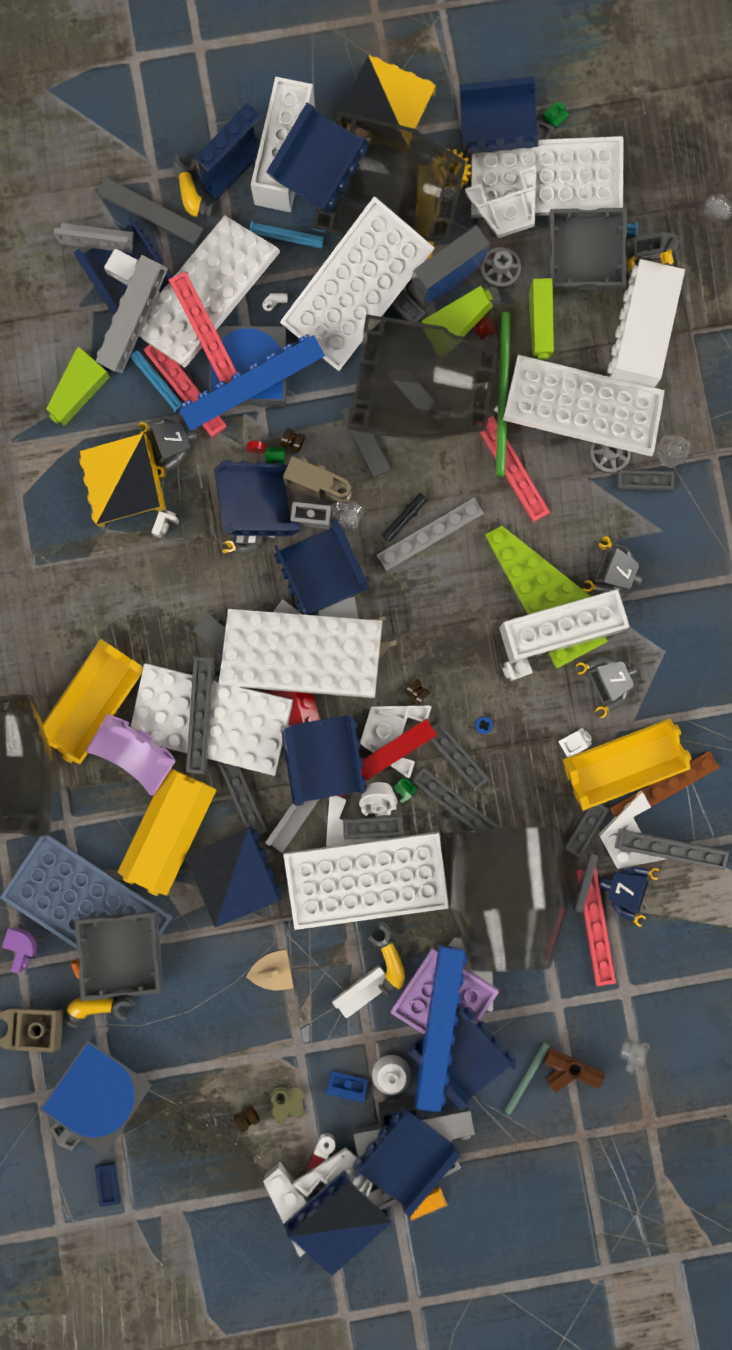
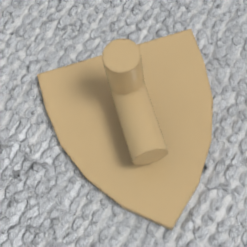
(272, 971)

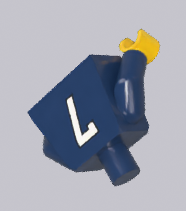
(628, 891)

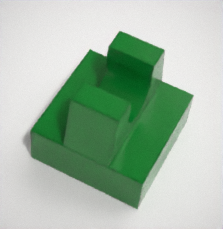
(556, 114)
(274, 453)
(405, 789)

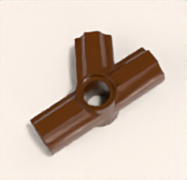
(562, 1074)

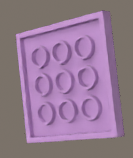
(415, 999)

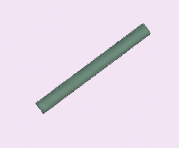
(527, 1078)

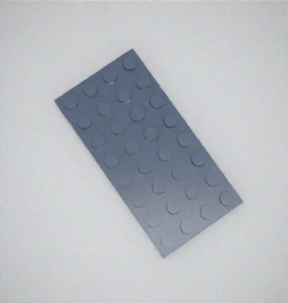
(62, 886)

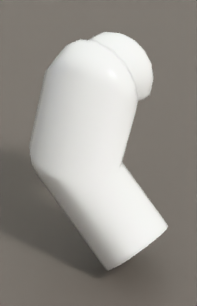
(273, 299)

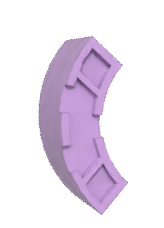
(132, 752)

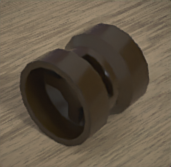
(292, 440)
(421, 692)
(246, 1118)

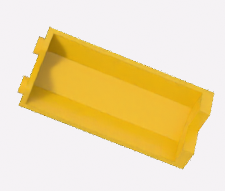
(91, 695)
(627, 764)
(166, 832)

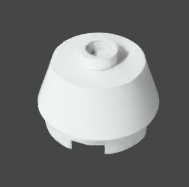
(378, 799)
(391, 1074)

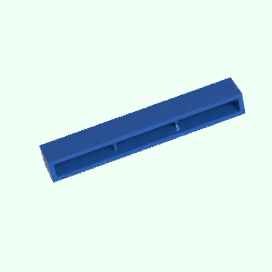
(252, 382)
(439, 1028)

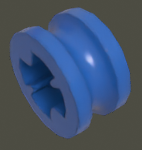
(485, 719)

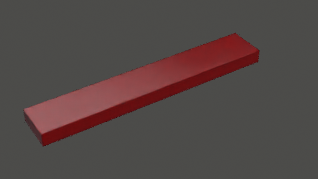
(397, 749)

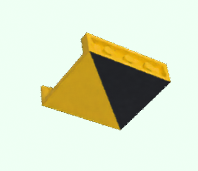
(389, 94)
(122, 479)

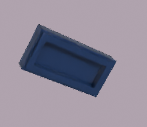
(107, 1184)

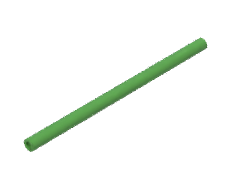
(503, 394)

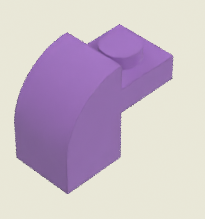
(22, 943)

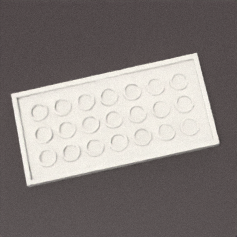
(568, 173)
(221, 274)
(357, 280)
(584, 405)
(301, 653)
(242, 720)
(366, 880)

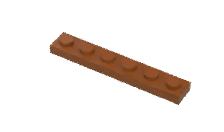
(663, 789)

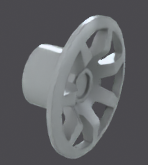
(501, 265)
(611, 454)

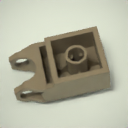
(315, 480)
(24, 1032)

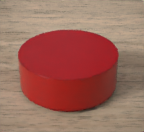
(255, 447)

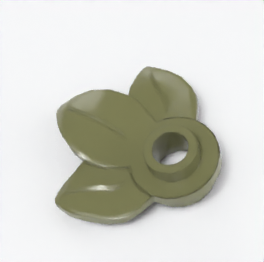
(289, 1105)

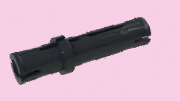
(420, 500)

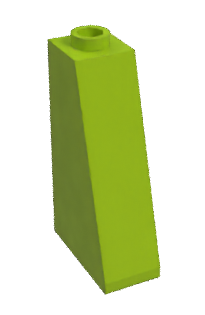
(463, 313)
(541, 318)
(76, 387)

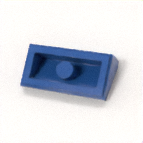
(347, 1086)

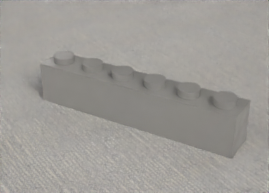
(131, 314)
(449, 1123)

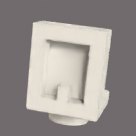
(161, 525)
(517, 669)
(575, 742)

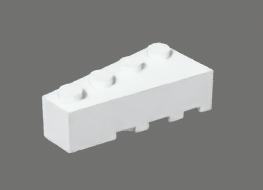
(284, 1195)

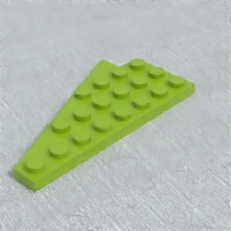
(538, 585)

